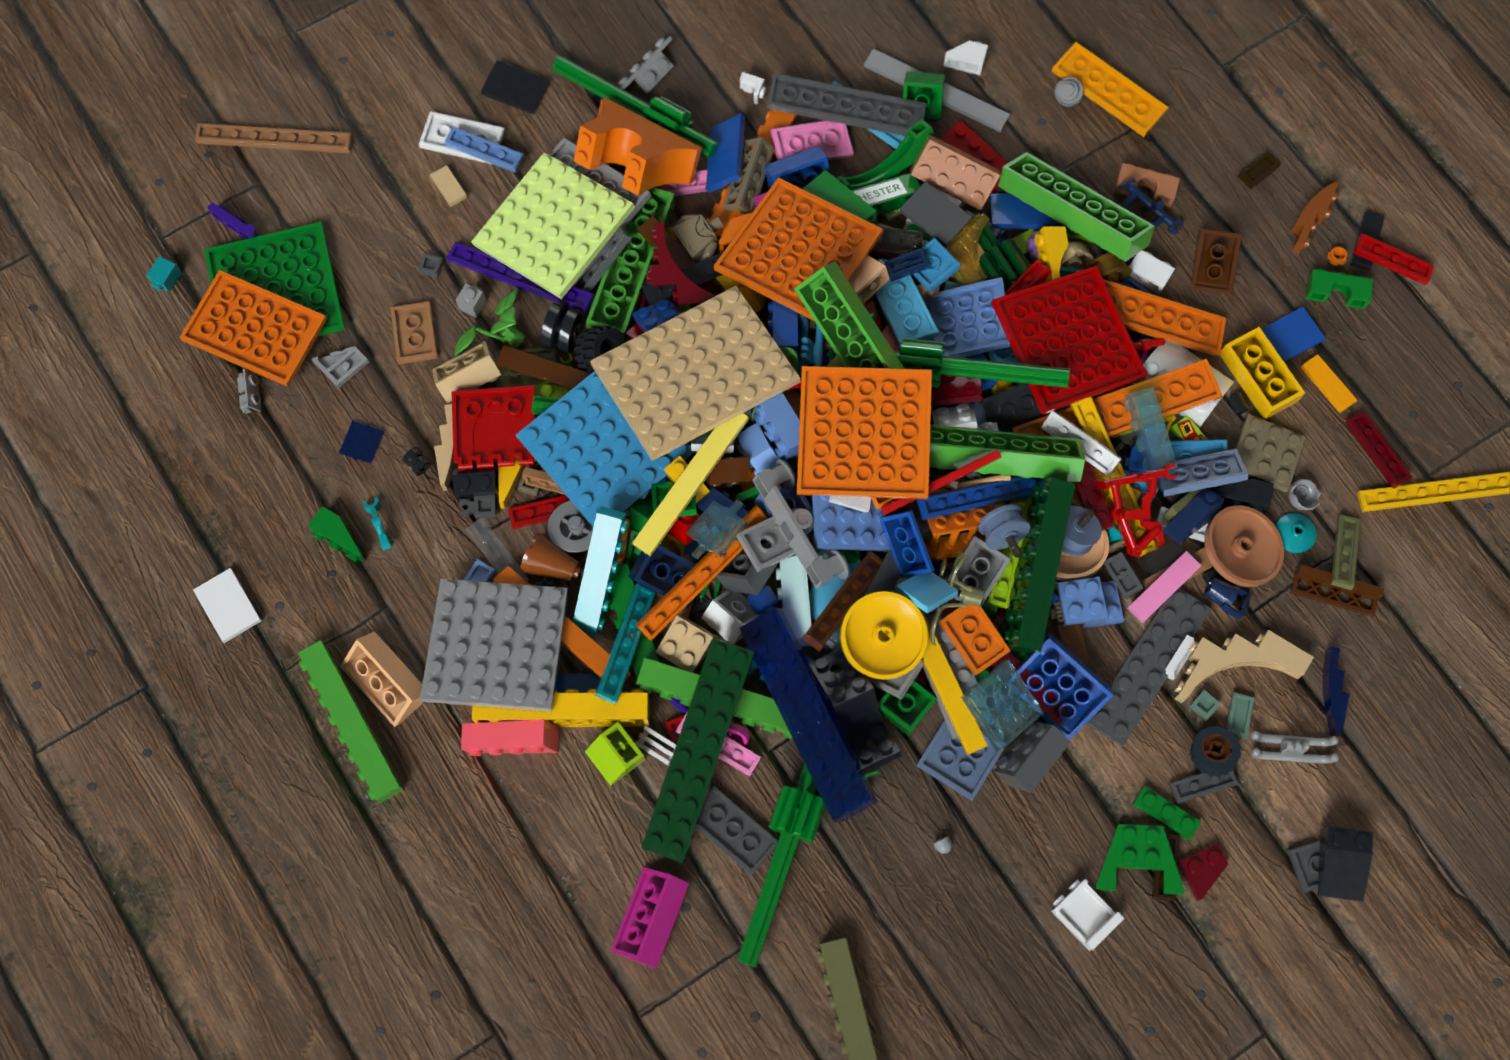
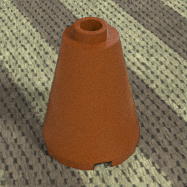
(549, 561)

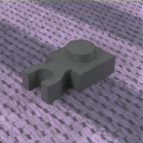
(481, 506)

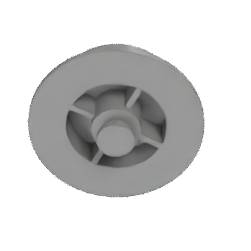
(569, 528)

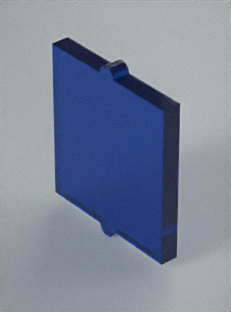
(361, 442)

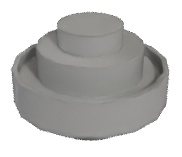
(1069, 92)

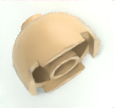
(1076, 256)

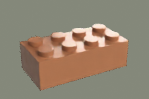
(955, 172)

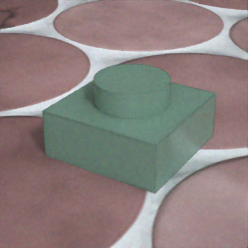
(1204, 705)

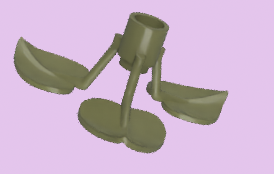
(968, 594)

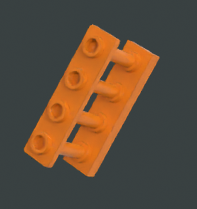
(952, 524)

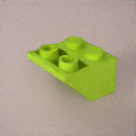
(614, 754)

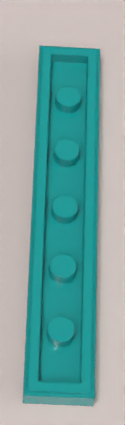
(624, 644)

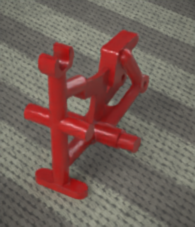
(1121, 514)

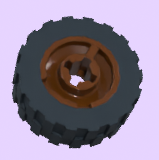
(1212, 762)

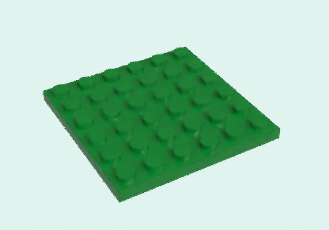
(288, 264)

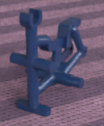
(1149, 205)

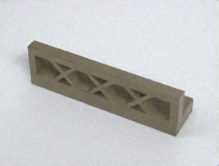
(752, 176)

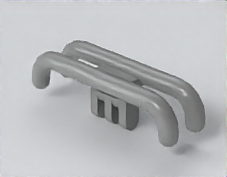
(1293, 748)

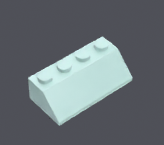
(794, 596)

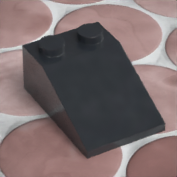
(1344, 863)

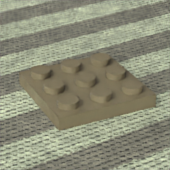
(1269, 451)

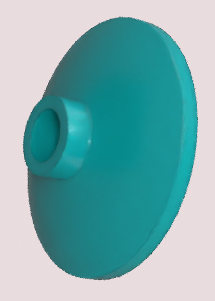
(1291, 540)

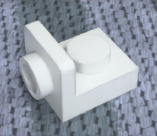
(754, 85)

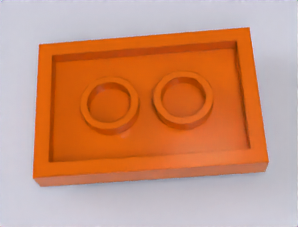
(974, 637)

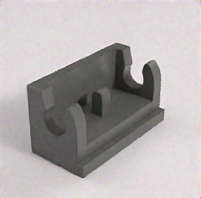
(1123, 576)

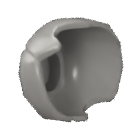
(1304, 495)

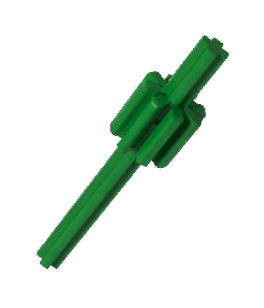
(659, 111)
(930, 356)
(797, 819)

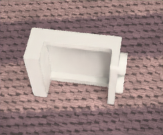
(1086, 914)

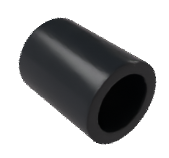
(1238, 404)

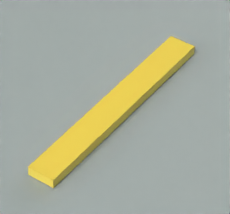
(688, 484)

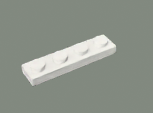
(1094, 451)

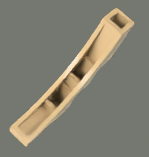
(1266, 651)

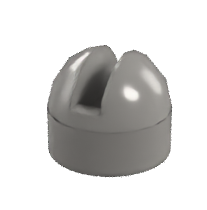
(943, 844)

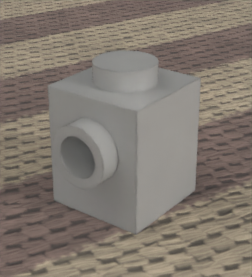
(471, 300)

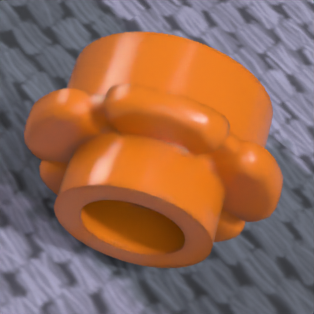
(1340, 252)

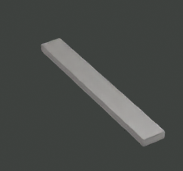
(952, 97)

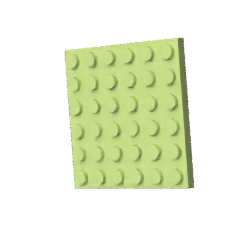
(553, 225)

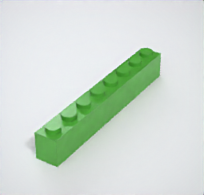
(681, 684)
(350, 722)

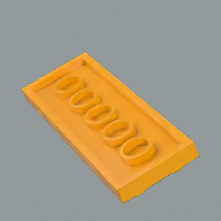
(1111, 89)

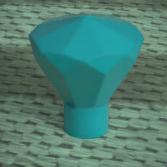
(1114, 534)

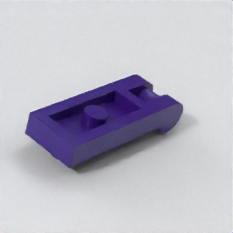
(233, 222)

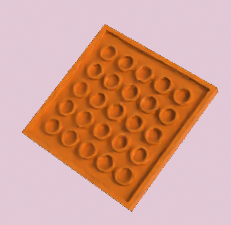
(791, 240)
(864, 432)

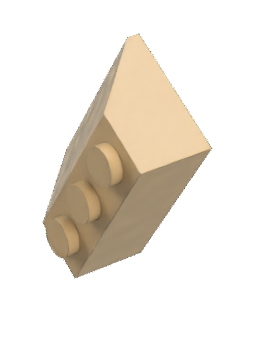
(466, 371)

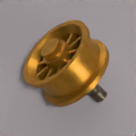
(1109, 265)

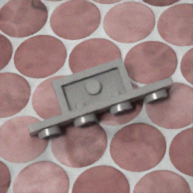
(651, 69)

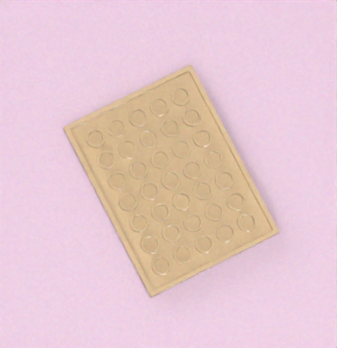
(694, 372)

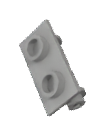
(249, 383)

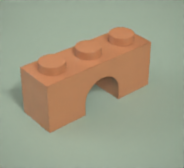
(1162, 185)

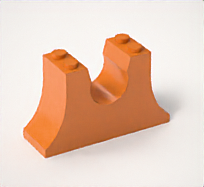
(646, 149)

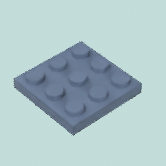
(951, 765)

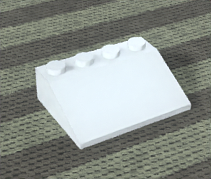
(1172, 357)

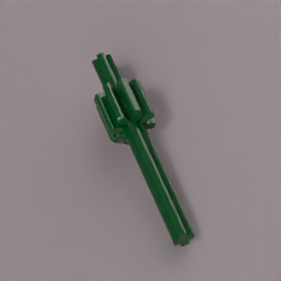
(1001, 259)

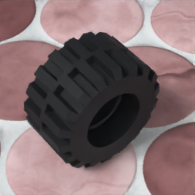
(590, 342)

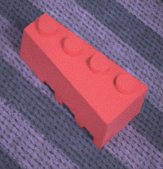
(510, 737)

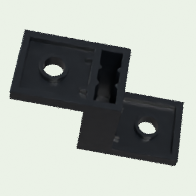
(856, 710)

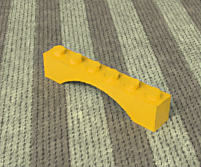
(1051, 245)

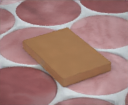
(414, 332)

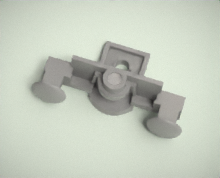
(787, 531)

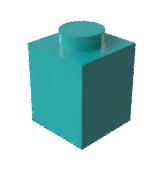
(163, 274)

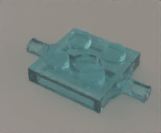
(716, 529)

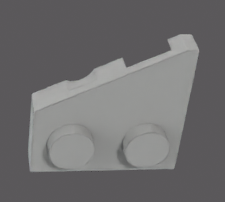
(341, 365)

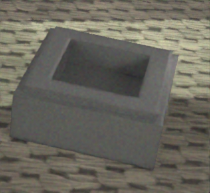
(430, 265)

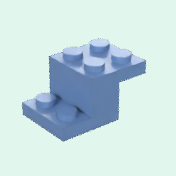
(1090, 602)

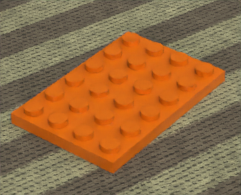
(253, 328)

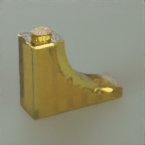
(964, 250)

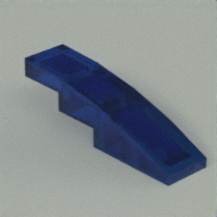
(1334, 699)

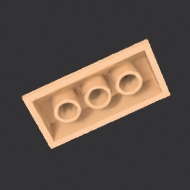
(383, 678)

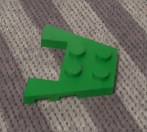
(1144, 849)

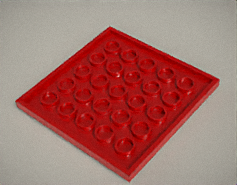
(1074, 328)

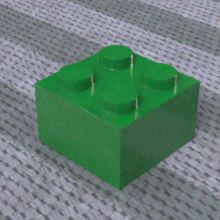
(909, 711)

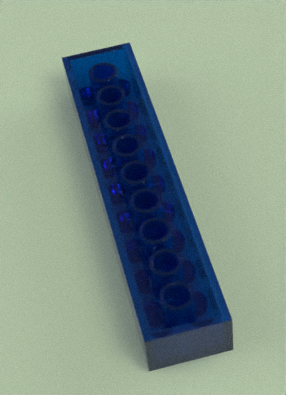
(808, 716)

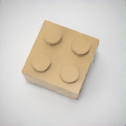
(685, 644)

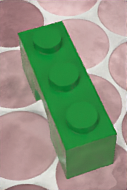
(1354, 288)

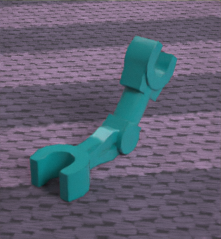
(377, 523)

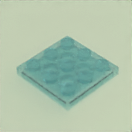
(1002, 705)

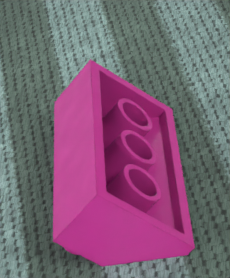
(650, 917)

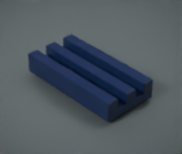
(909, 267)

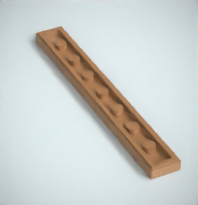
(273, 138)

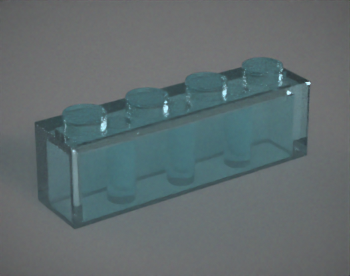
(1150, 429)

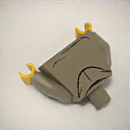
(697, 235)

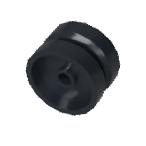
(561, 327)

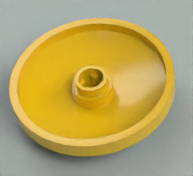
(883, 635)

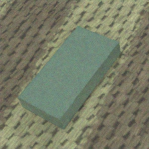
(1240, 715)

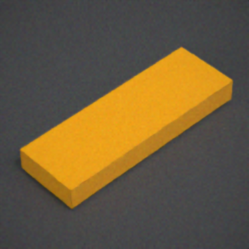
(1328, 383)

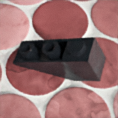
(1248, 493)

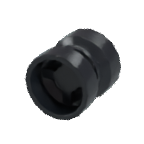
(417, 461)

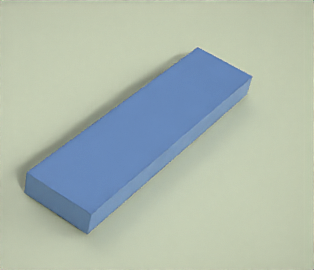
(484, 149)

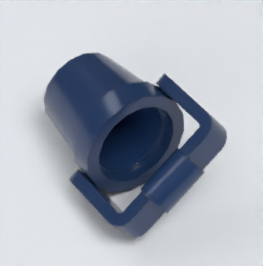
(1225, 594)

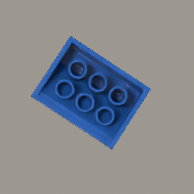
(1070, 681)

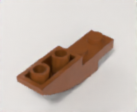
(1313, 214)

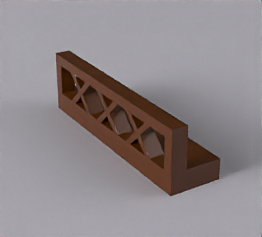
(1323, 578)

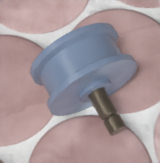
(1004, 528)
(1081, 532)

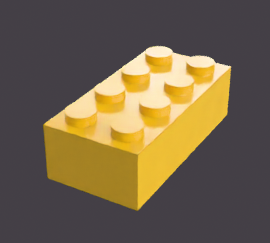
(1261, 373)

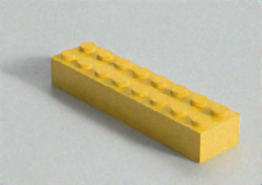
(578, 710)

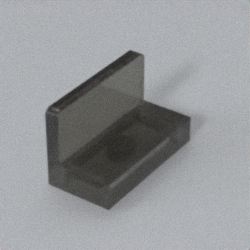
(1162, 557)

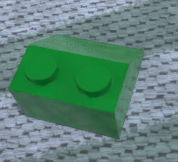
(926, 89)

